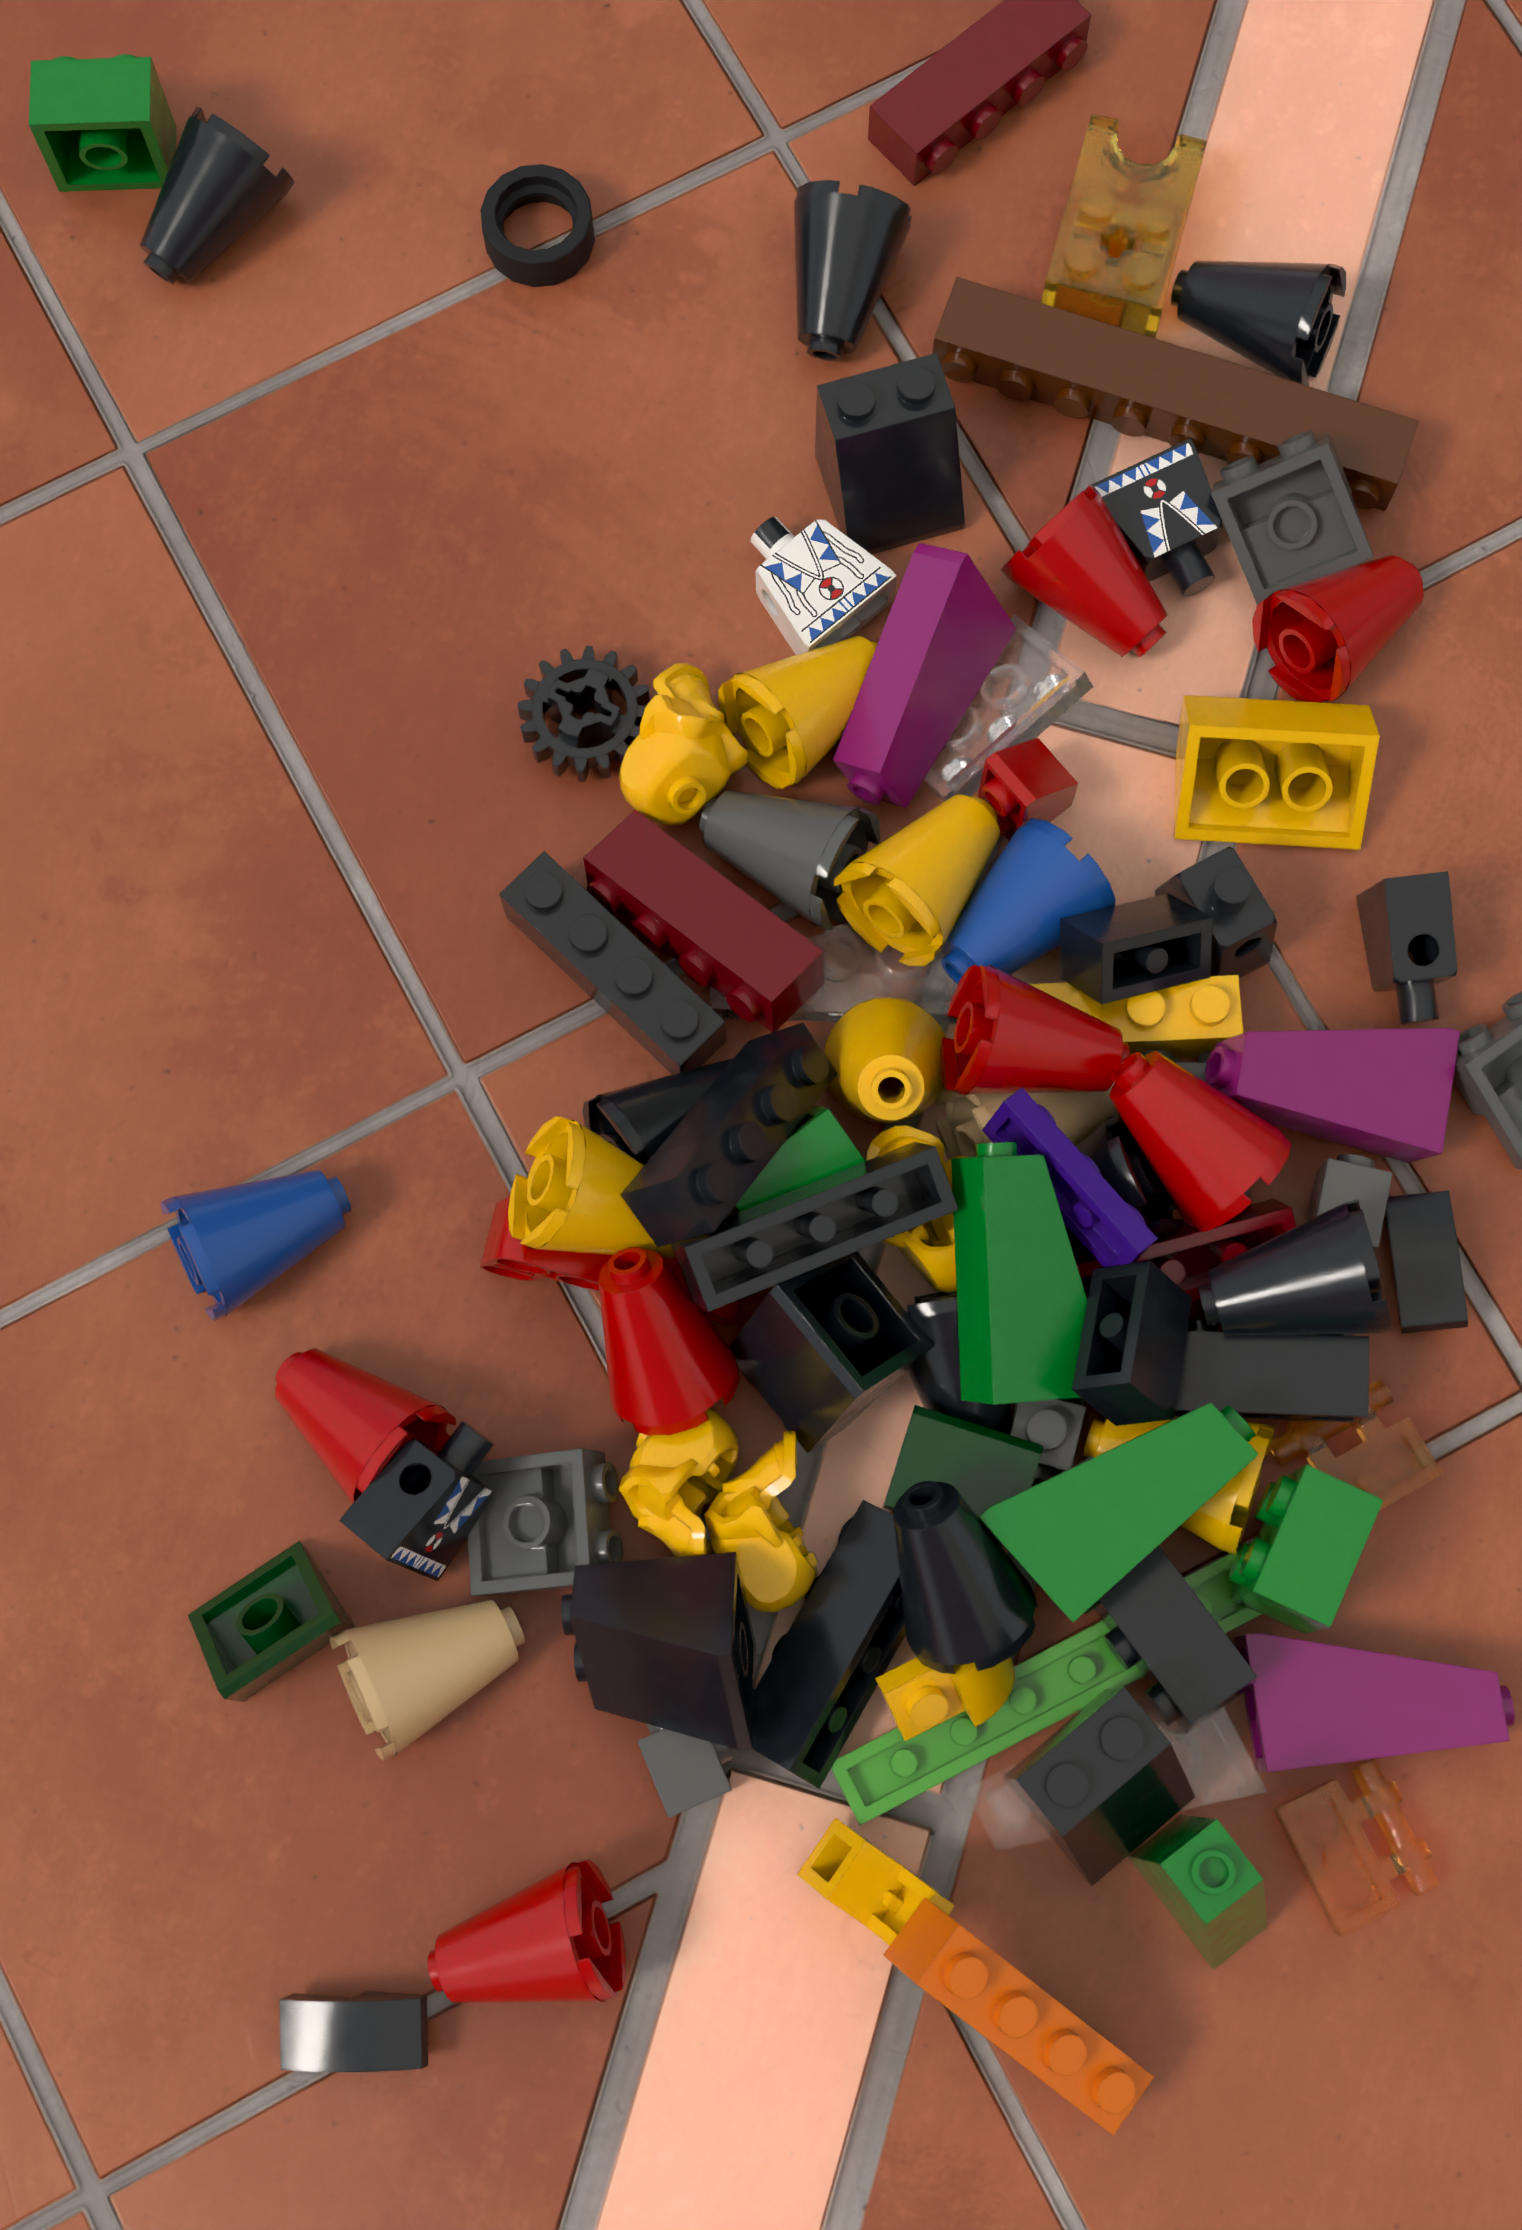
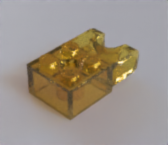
(1121, 230)

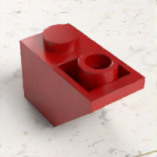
(1025, 785)

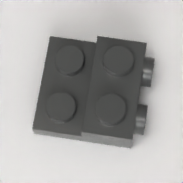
(1291, 515)
(1491, 1075)
(543, 1521)

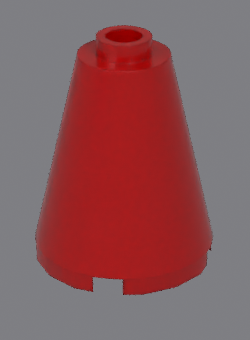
(1091, 576)
(1335, 625)
(1024, 1039)
(1196, 1138)
(660, 1347)
(354, 1416)
(536, 1945)

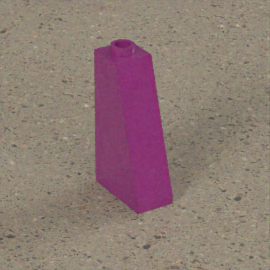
(922, 675)
(1346, 1086)
(1354, 1704)

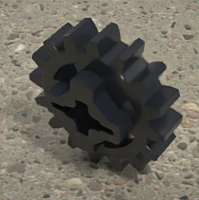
(575, 689)

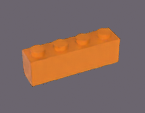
(1018, 2016)

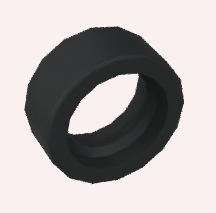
(536, 185)

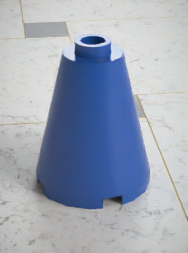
(1021, 902)
(253, 1232)

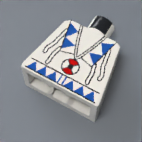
(818, 583)

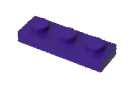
(1088, 1204)

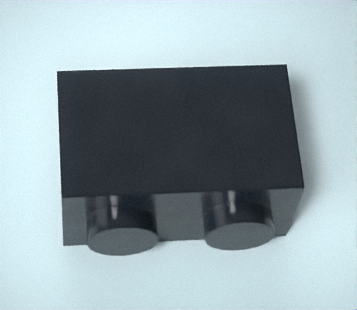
(1135, 948)
(1132, 1344)

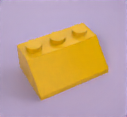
(1273, 771)

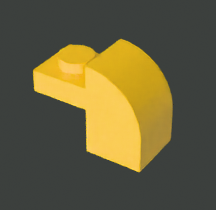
(926, 1697)
(866, 1881)

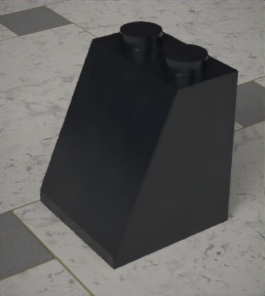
(891, 454)
(827, 1347)
(667, 1644)
(1102, 1783)

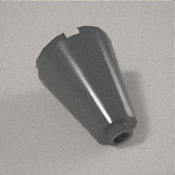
(790, 846)

